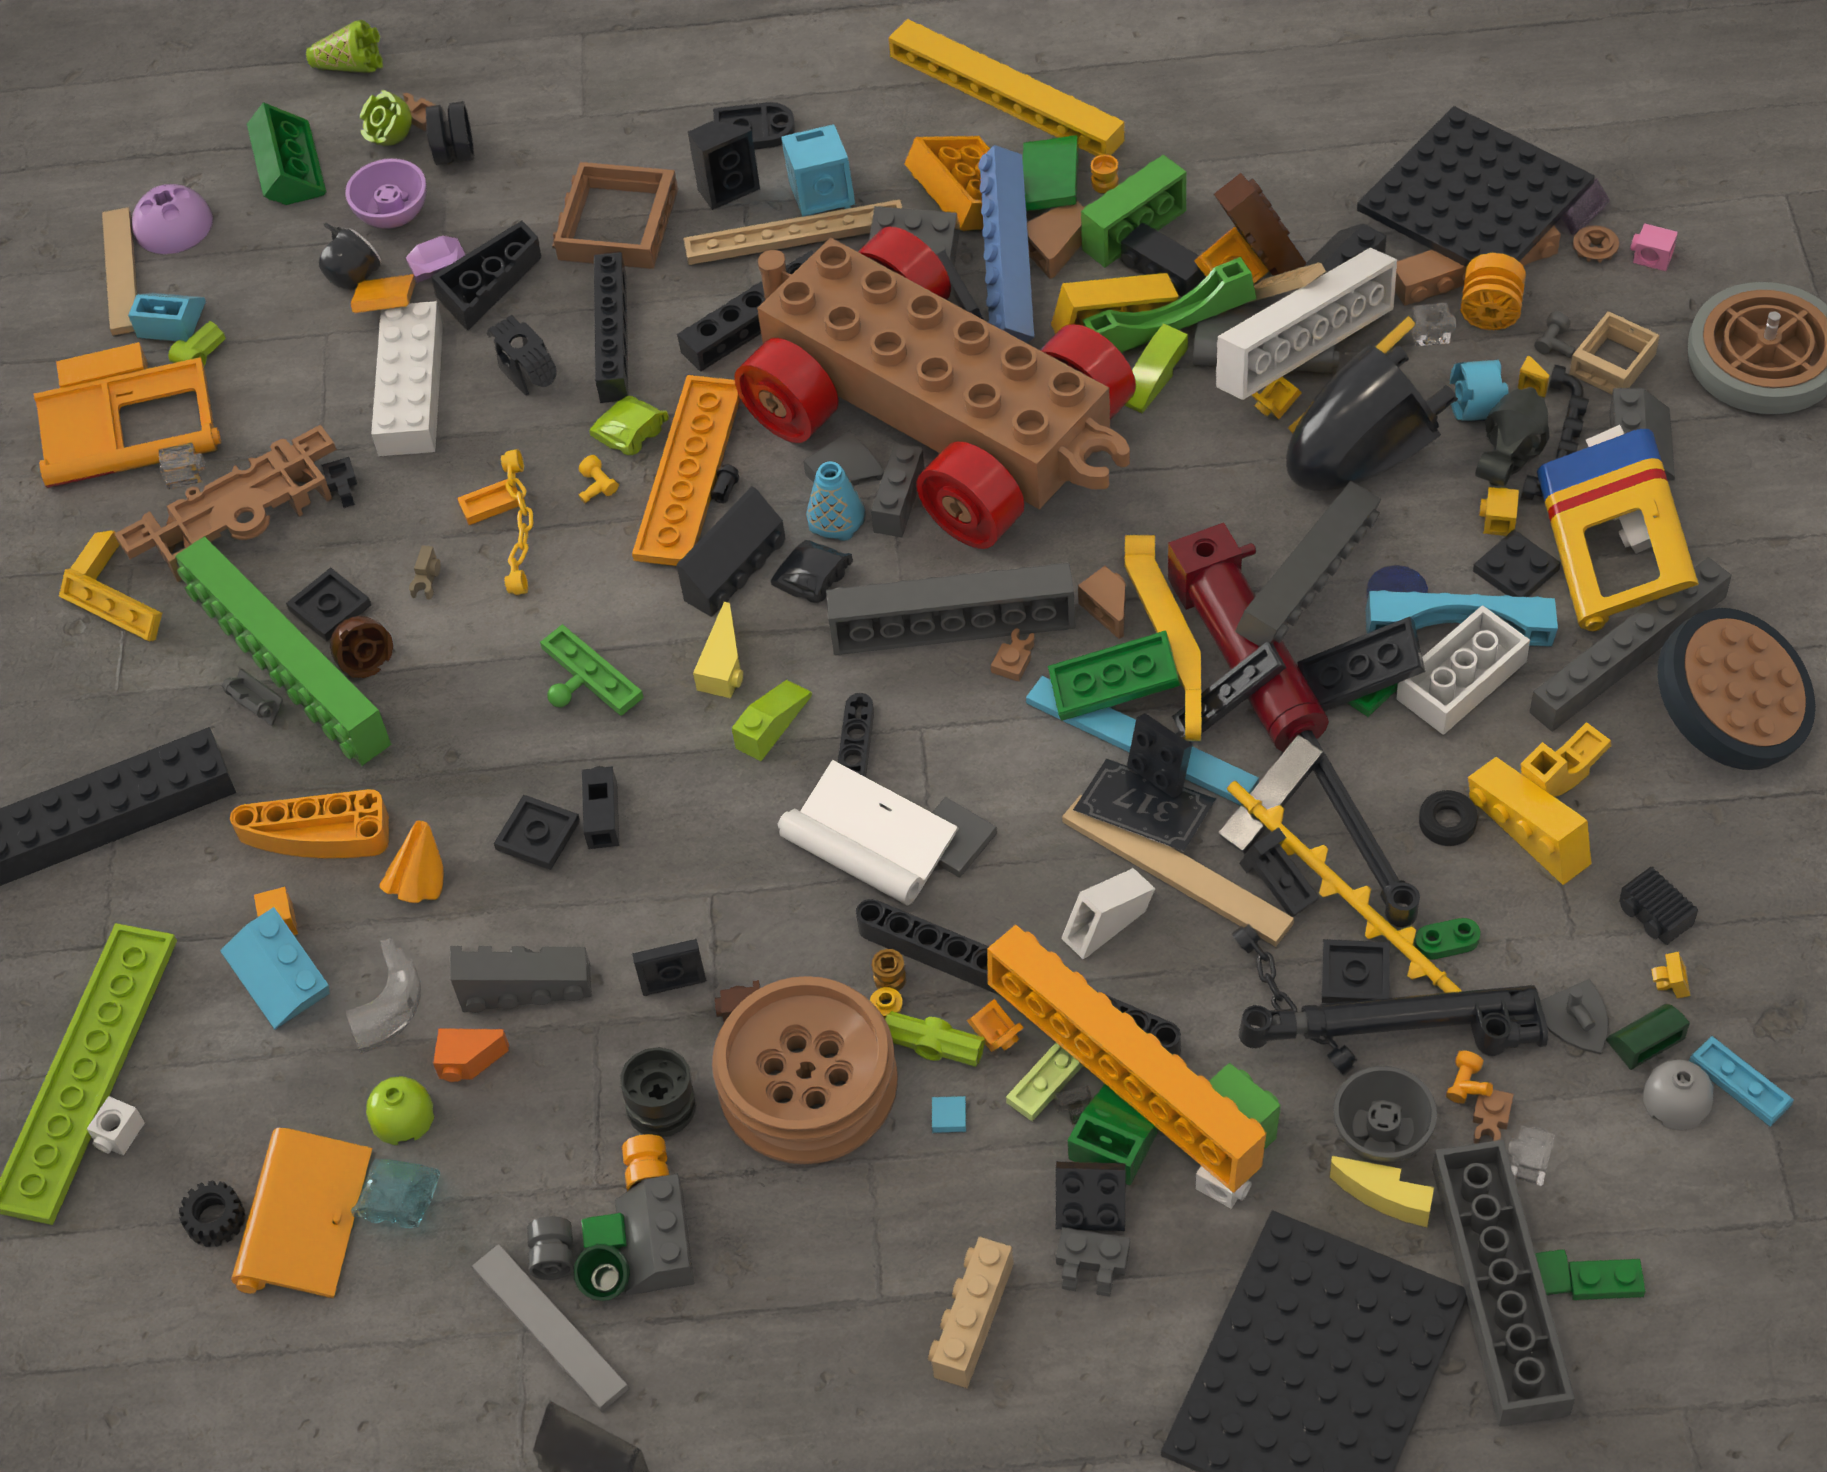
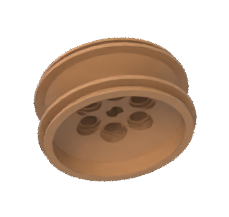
(822, 1020)

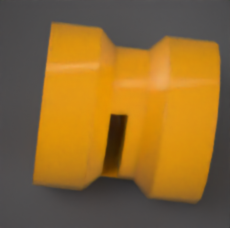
(1104, 173)

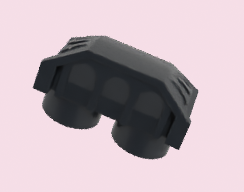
(811, 571)

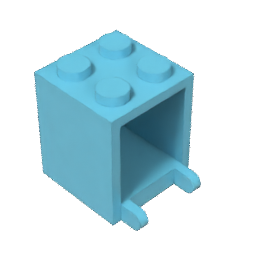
(818, 170)

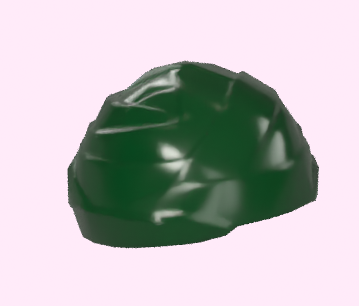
(601, 1272)

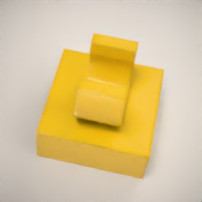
(1672, 976)

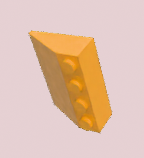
(951, 174)

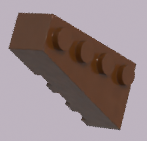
(1259, 224)

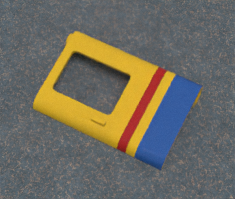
(1603, 485)

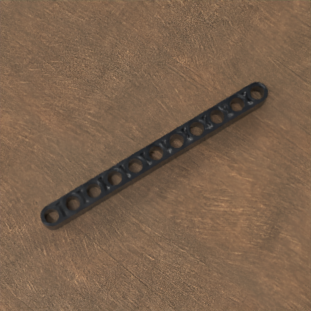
(974, 958)

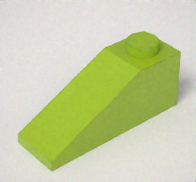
(768, 719)

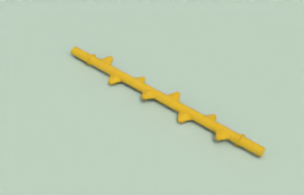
(1357, 898)

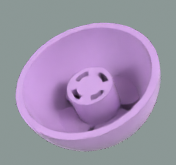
(386, 193)
(171, 219)

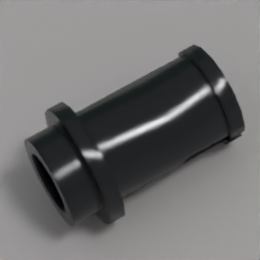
(726, 479)

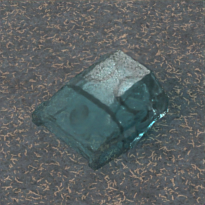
(396, 1192)

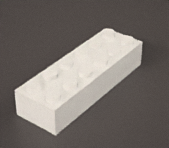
(407, 379)

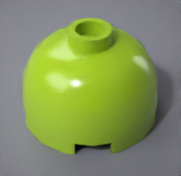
(385, 119)
(399, 1110)

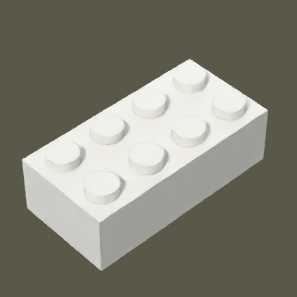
(1464, 669)

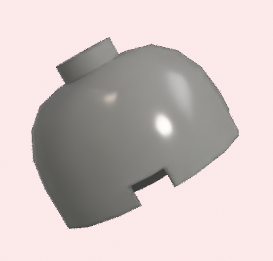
(1678, 1094)

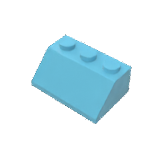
(275, 968)

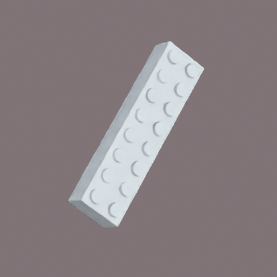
(1305, 323)

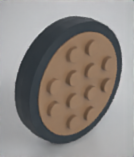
(1736, 689)

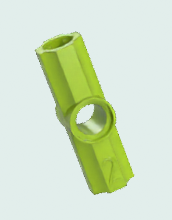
(935, 1039)

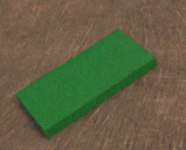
(1050, 172)
(1113, 675)

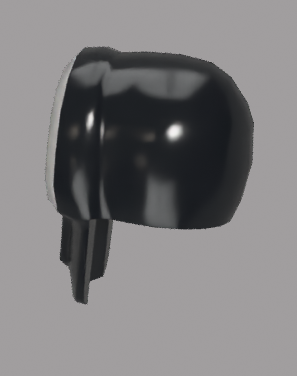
(348, 258)

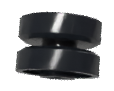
(445, 134)

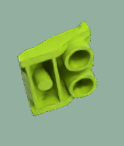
(628, 425)

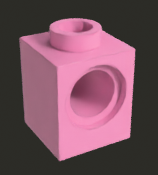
(1654, 247)

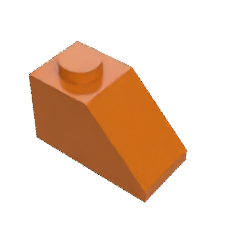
(467, 1052)

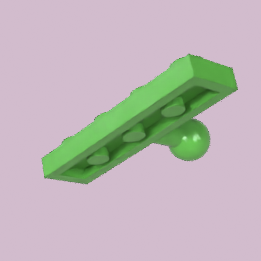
(587, 669)

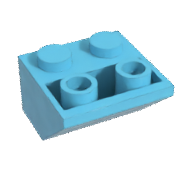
(165, 316)

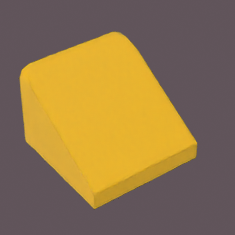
(1533, 376)

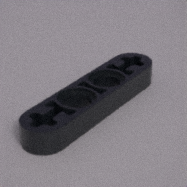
(859, 746)

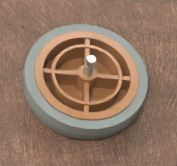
(1761, 347)

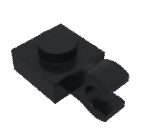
(340, 477)

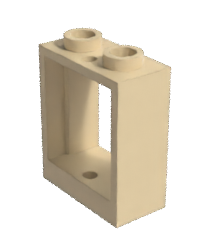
(1603, 373)

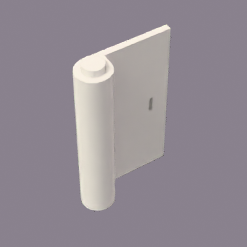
(882, 846)

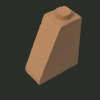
(1055, 237)

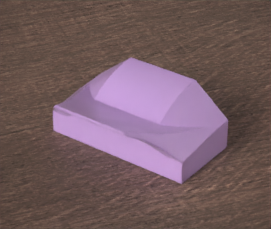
(433, 256)

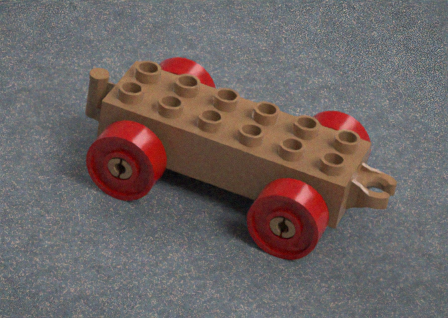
(891, 343)

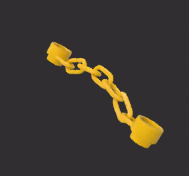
(517, 581)

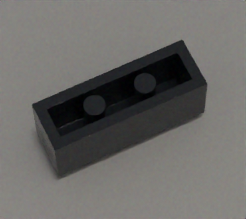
(1157, 254)

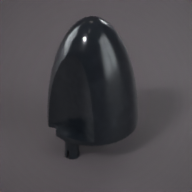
(1363, 423)

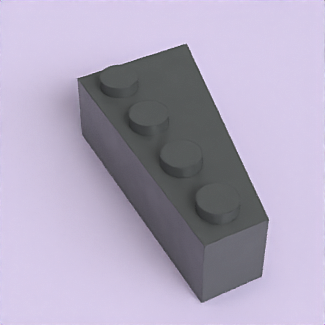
(518, 976)

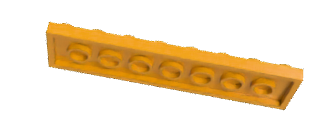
(687, 470)

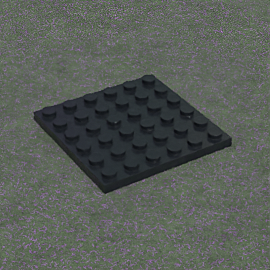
(1475, 190)

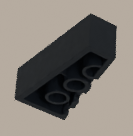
(486, 274)

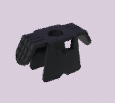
(531, 356)

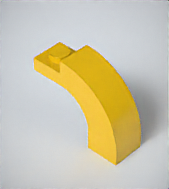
(1569, 765)

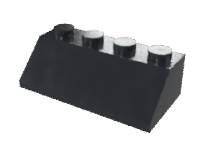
(730, 553)

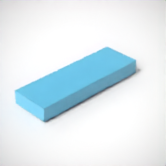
(1741, 1081)

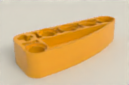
(287, 830)

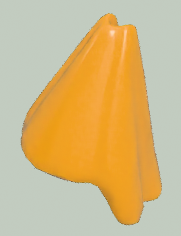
(417, 867)

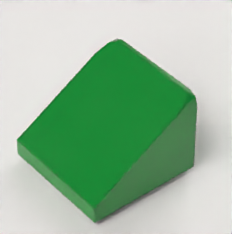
(604, 1230)
(1554, 1271)

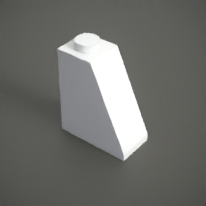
(1106, 910)

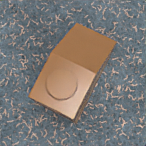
(1105, 599)

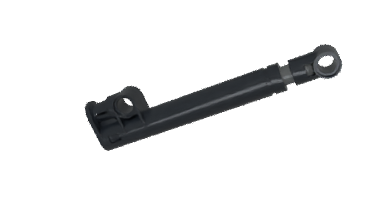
(1508, 1012)

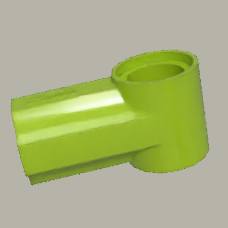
(198, 345)

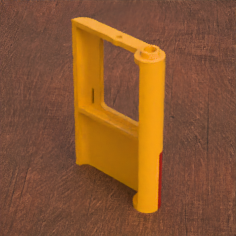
(84, 424)

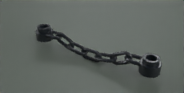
(1247, 938)

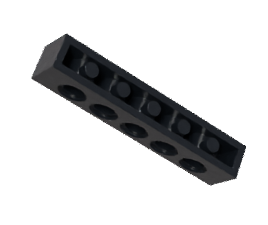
(727, 326)
(610, 327)

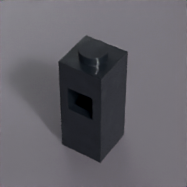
(600, 807)

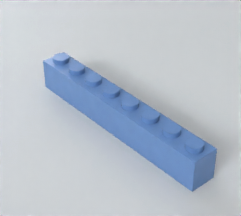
(1006, 242)

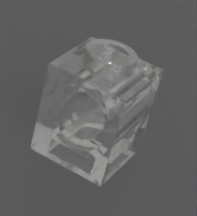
(1432, 324)

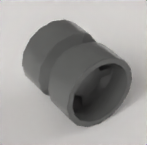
(549, 1245)

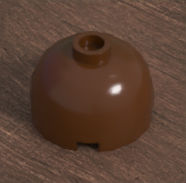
(361, 646)

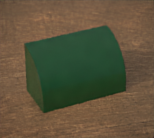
(1649, 1035)

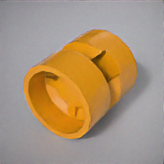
(645, 1158)

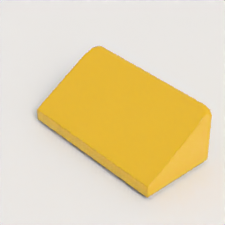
(96, 554)

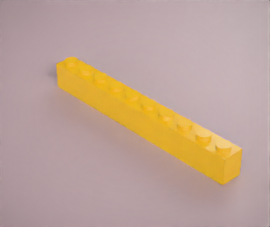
(1006, 88)

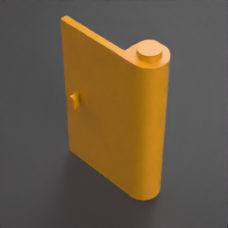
(290, 1225)

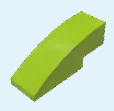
(1156, 365)

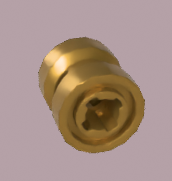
(889, 969)

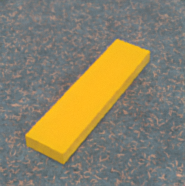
(110, 604)

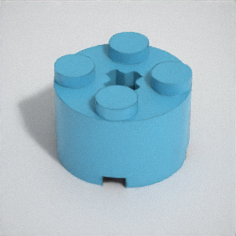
(1477, 389)

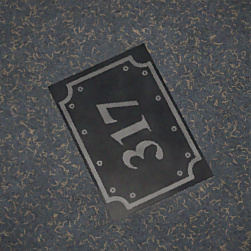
(1135, 804)

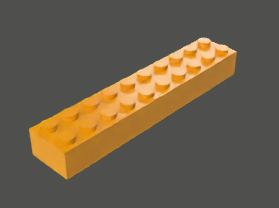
(1126, 1058)

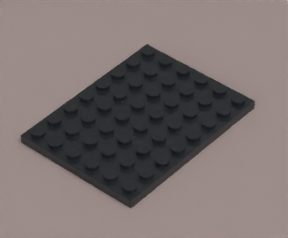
(1315, 1359)

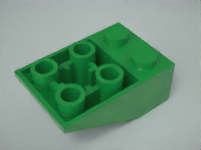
(1111, 1133)

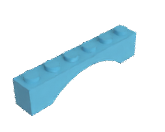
(1529, 615)

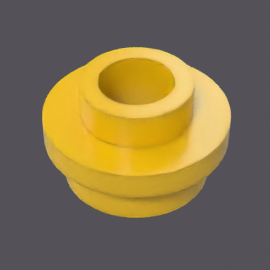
(887, 993)

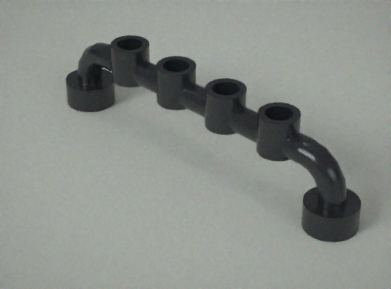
(1571, 428)

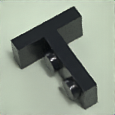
(1279, 873)

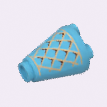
(834, 504)

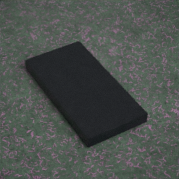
(1364, 664)

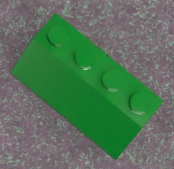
(285, 156)

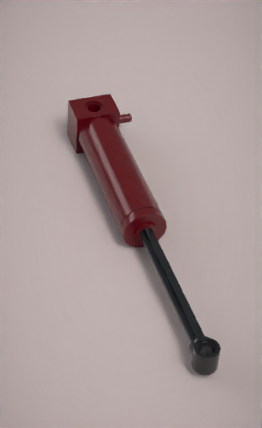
(1209, 576)

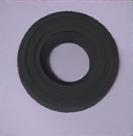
(1448, 835)

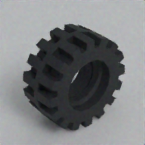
(202, 1199)

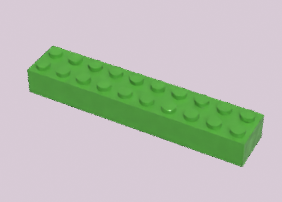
(282, 651)

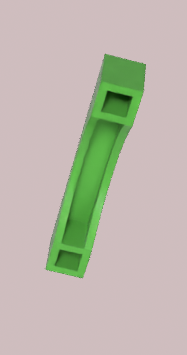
(1220, 291)

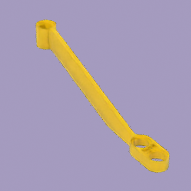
(1166, 616)

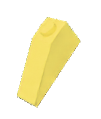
(719, 664)

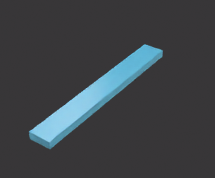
(1118, 730)

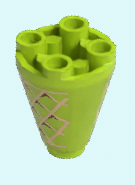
(348, 49)

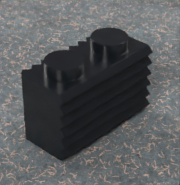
(1657, 906)

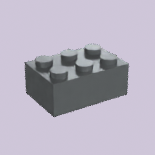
(934, 228)

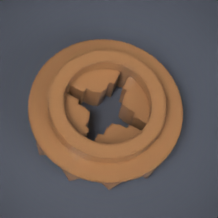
(1596, 235)

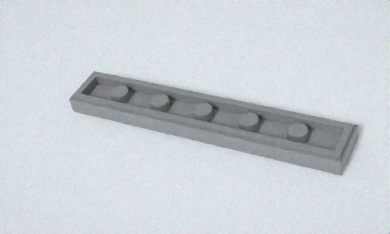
(550, 1328)

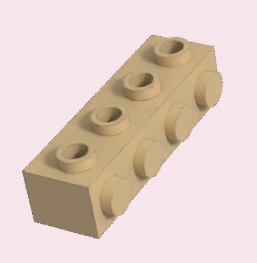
(972, 1312)

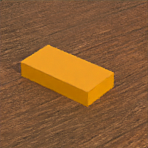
(487, 502)

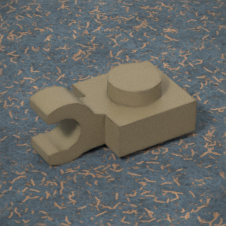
(426, 569)

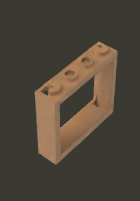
(621, 178)

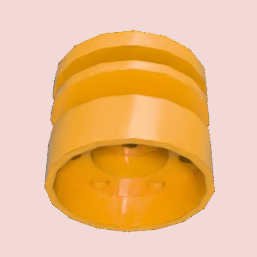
(1493, 291)

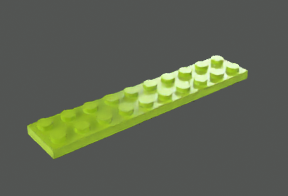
(83, 1073)

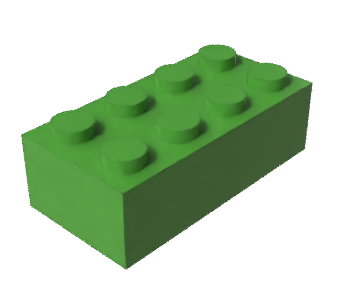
(1150, 196)

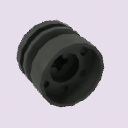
(658, 1092)

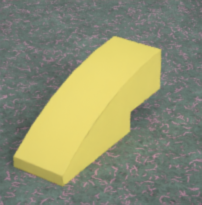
(1382, 1189)

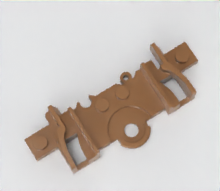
(223, 500)

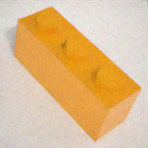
(101, 365)

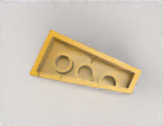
(1121, 294)
(1533, 818)

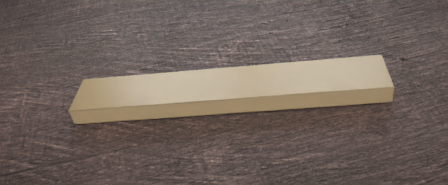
(119, 268)

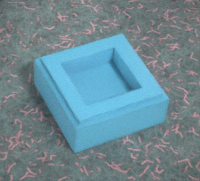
(948, 1114)

